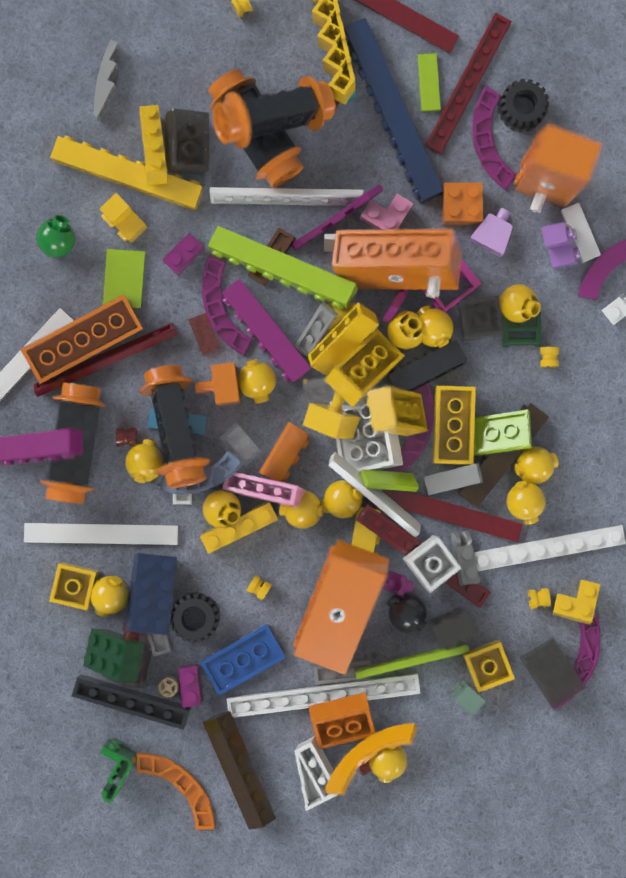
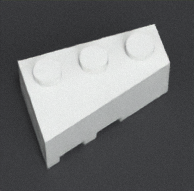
(314, 772)

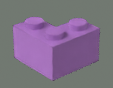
(561, 244)

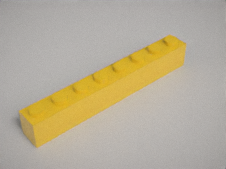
(124, 172)

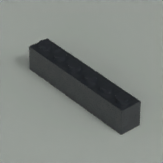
(131, 701)

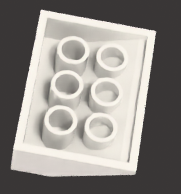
(369, 448)

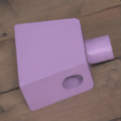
(493, 233)

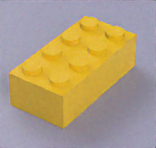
(364, 368)
(397, 411)
(454, 425)

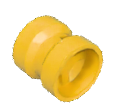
(549, 356)
(259, 587)
(539, 598)

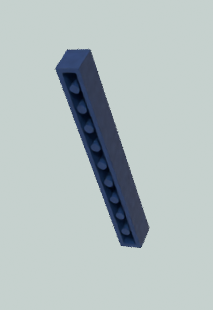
(393, 111)

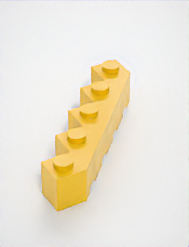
(333, 40)

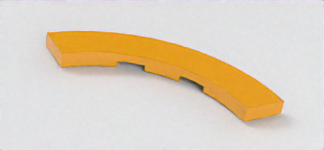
(364, 751)

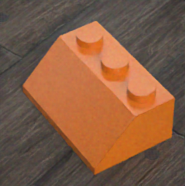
(285, 453)

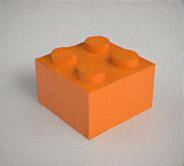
(462, 203)

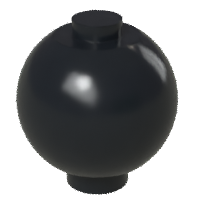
(407, 612)

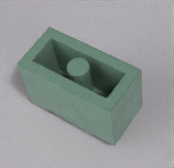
(467, 697)

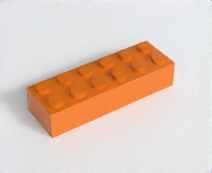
(81, 338)

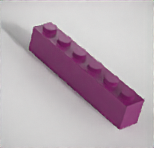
(266, 331)
(40, 445)

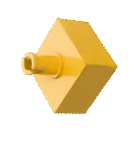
(332, 419)

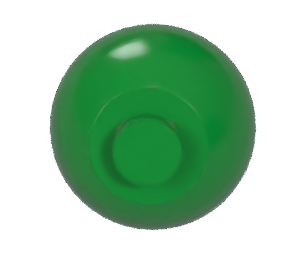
(55, 237)

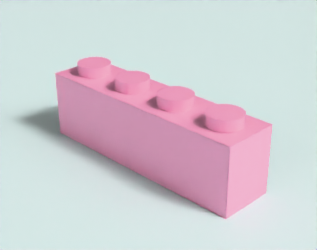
(264, 489)

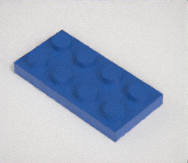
(242, 659)

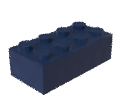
(151, 594)

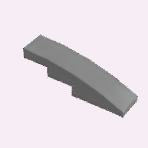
(105, 87)

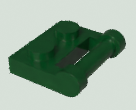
(530, 325)

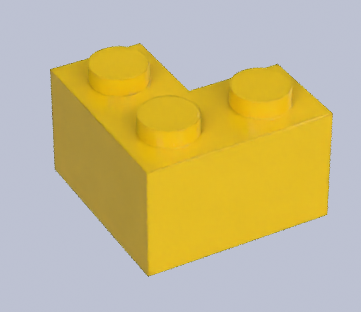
(119, 214)
(579, 608)

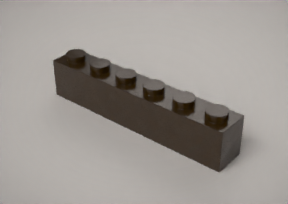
(496, 464)
(239, 770)

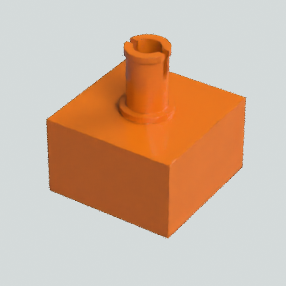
(223, 384)

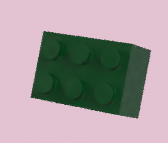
(113, 655)

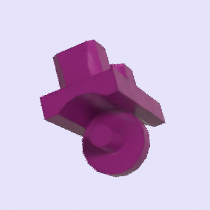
(397, 583)

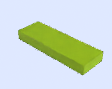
(428, 82)
(389, 480)

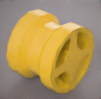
(241, 7)

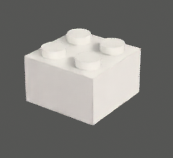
(431, 563)

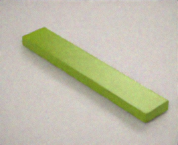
(409, 661)

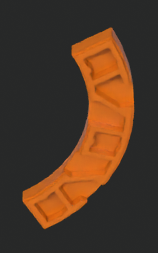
(184, 782)

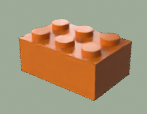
(341, 720)

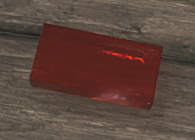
(204, 334)

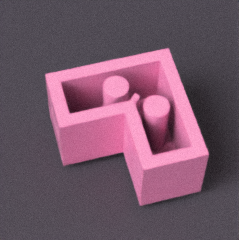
(386, 219)

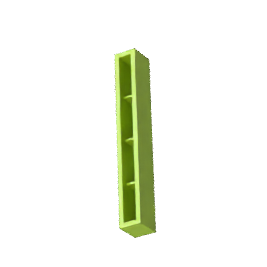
(283, 268)

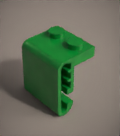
(125, 759)

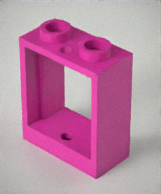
(470, 279)

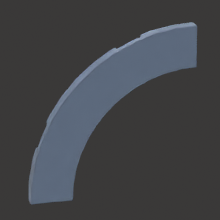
(215, 476)

